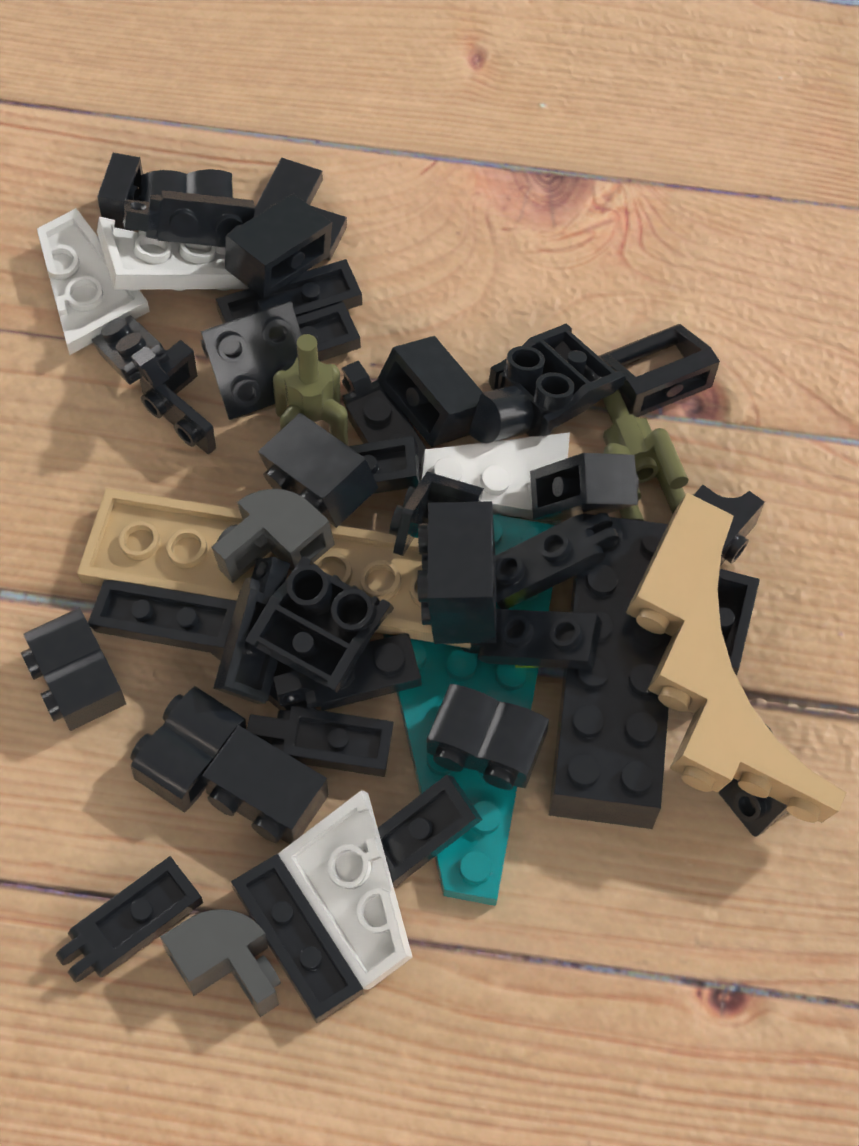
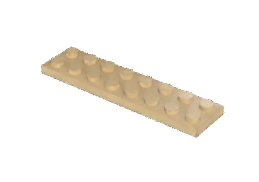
(170, 545)

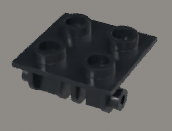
(248, 355)

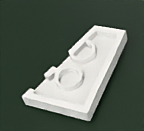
(152, 264)
(83, 281)
(499, 468)
(351, 889)

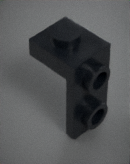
(164, 402)
(431, 489)

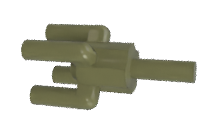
(311, 390)
(652, 450)

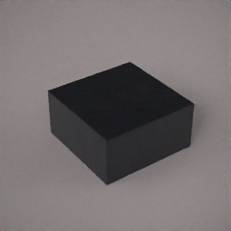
(120, 183)

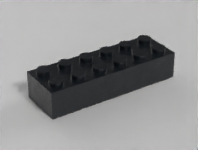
(608, 721)

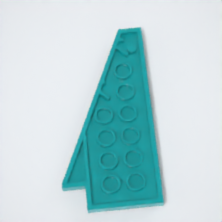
(475, 861)

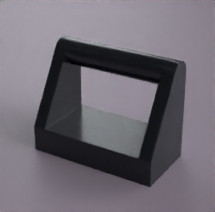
(667, 383)

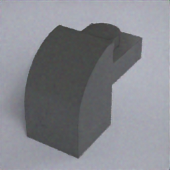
(272, 523)
(222, 944)

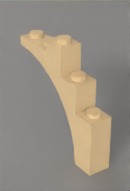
(697, 675)

